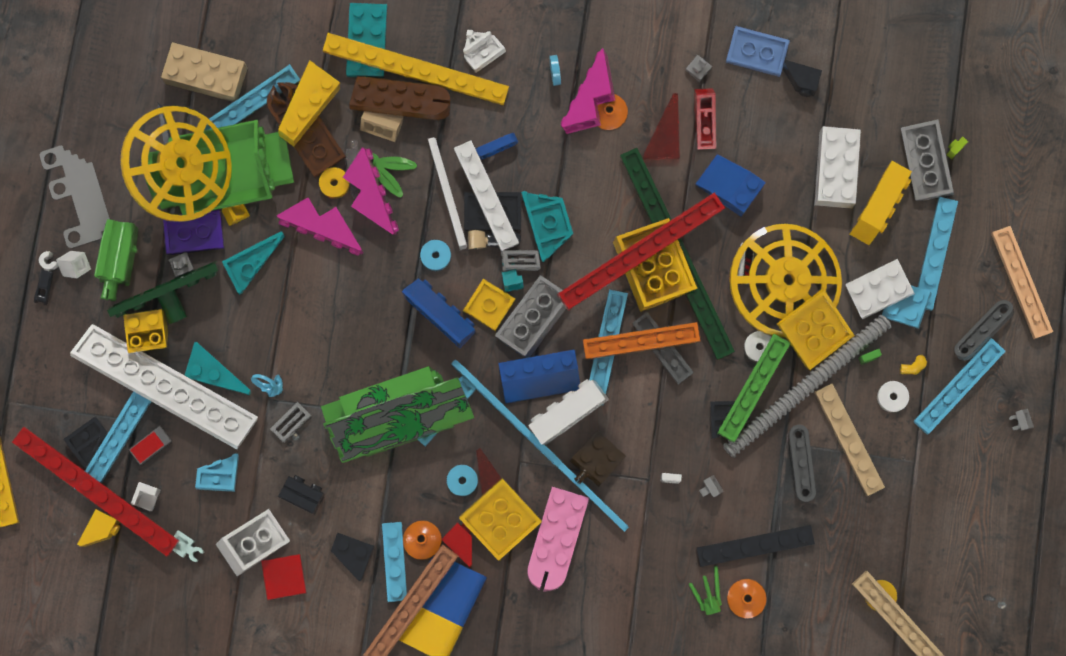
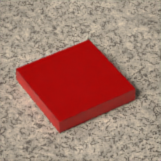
(283, 577)

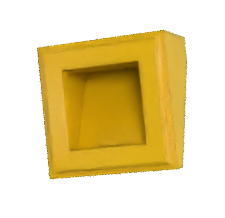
(235, 214)

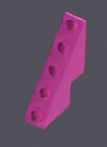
(594, 91)
(371, 198)
(324, 227)

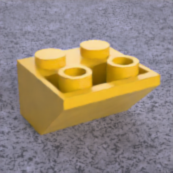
(146, 331)

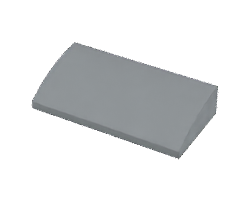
(927, 160)
(532, 318)

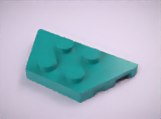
(548, 222)

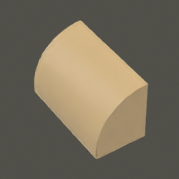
(381, 125)

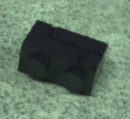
(302, 495)

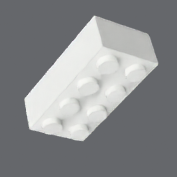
(837, 167)
(568, 412)

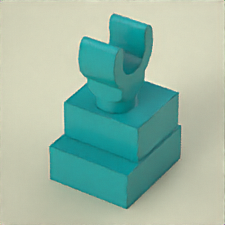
(511, 280)

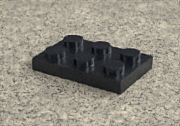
(475, 219)

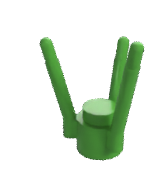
(711, 604)

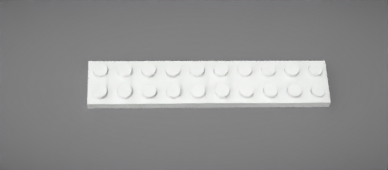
(164, 386)

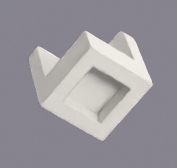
(73, 264)
(145, 496)

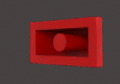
(460, 542)

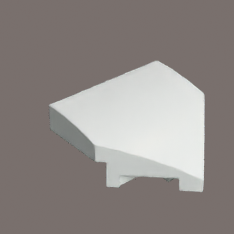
(481, 49)

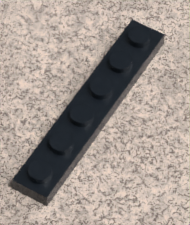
(755, 545)

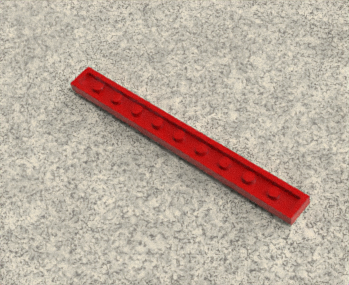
(640, 251)
(95, 491)

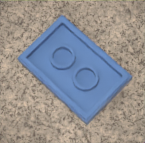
(757, 51)

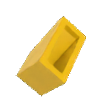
(100, 528)

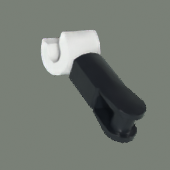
(45, 277)

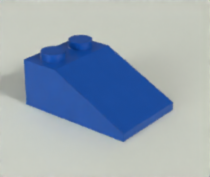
(731, 184)

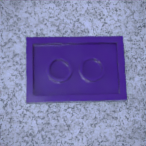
(194, 235)

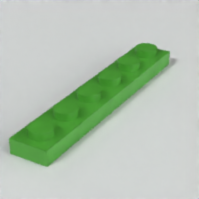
(753, 388)

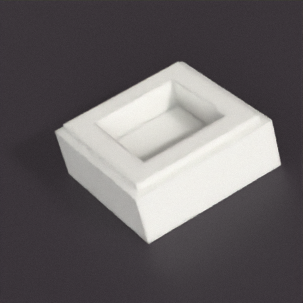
(671, 478)

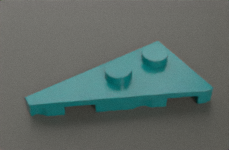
(248, 262)
(208, 370)

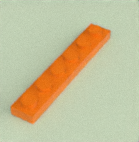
(641, 340)

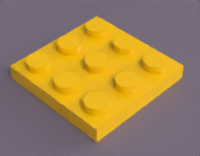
(815, 329)
(500, 519)

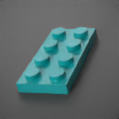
(367, 26)

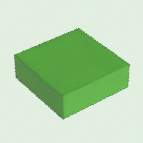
(870, 356)

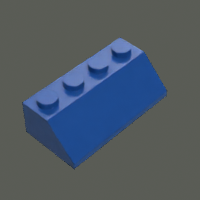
(438, 312)
(539, 376)

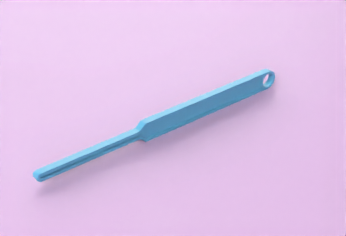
(533, 439)

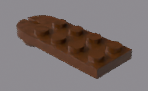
(400, 98)
(317, 145)

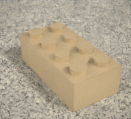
(204, 72)

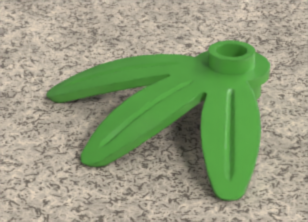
(392, 163)

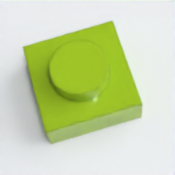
(956, 146)

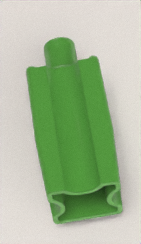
(116, 256)

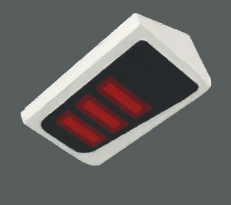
(745, 262)

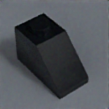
(802, 77)

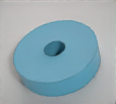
(555, 70)
(439, 263)
(453, 480)

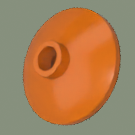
(616, 118)
(425, 549)
(736, 598)

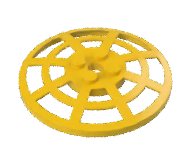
(168, 167)
(775, 275)

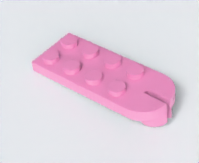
(556, 538)

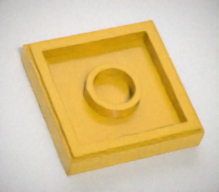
(489, 305)

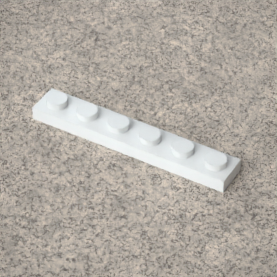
(486, 196)

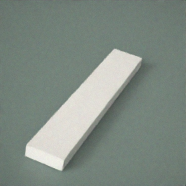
(447, 193)

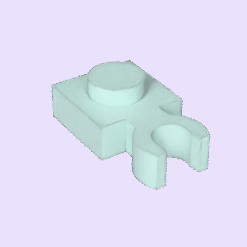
(185, 546)

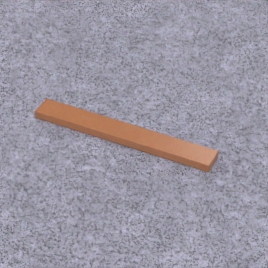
(412, 603)

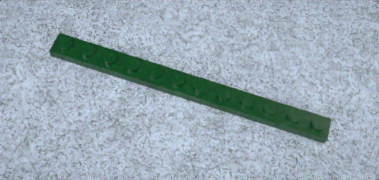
(657, 212)

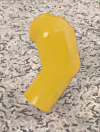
(914, 369)

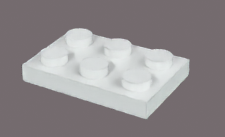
(879, 289)

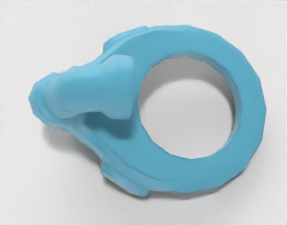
(272, 389)

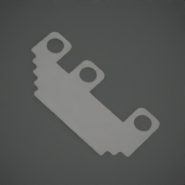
(85, 191)

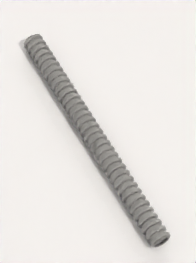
(808, 385)

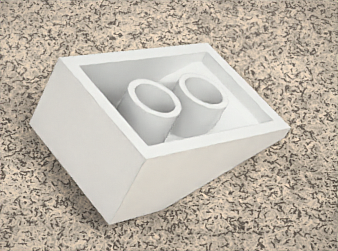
(252, 542)

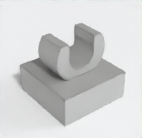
(698, 68)
(181, 264)
(1024, 420)
(712, 487)

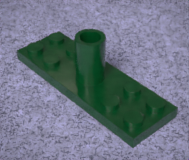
(166, 294)

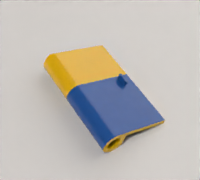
(445, 612)

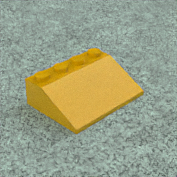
(660, 276)

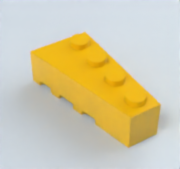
(309, 100)
(881, 203)

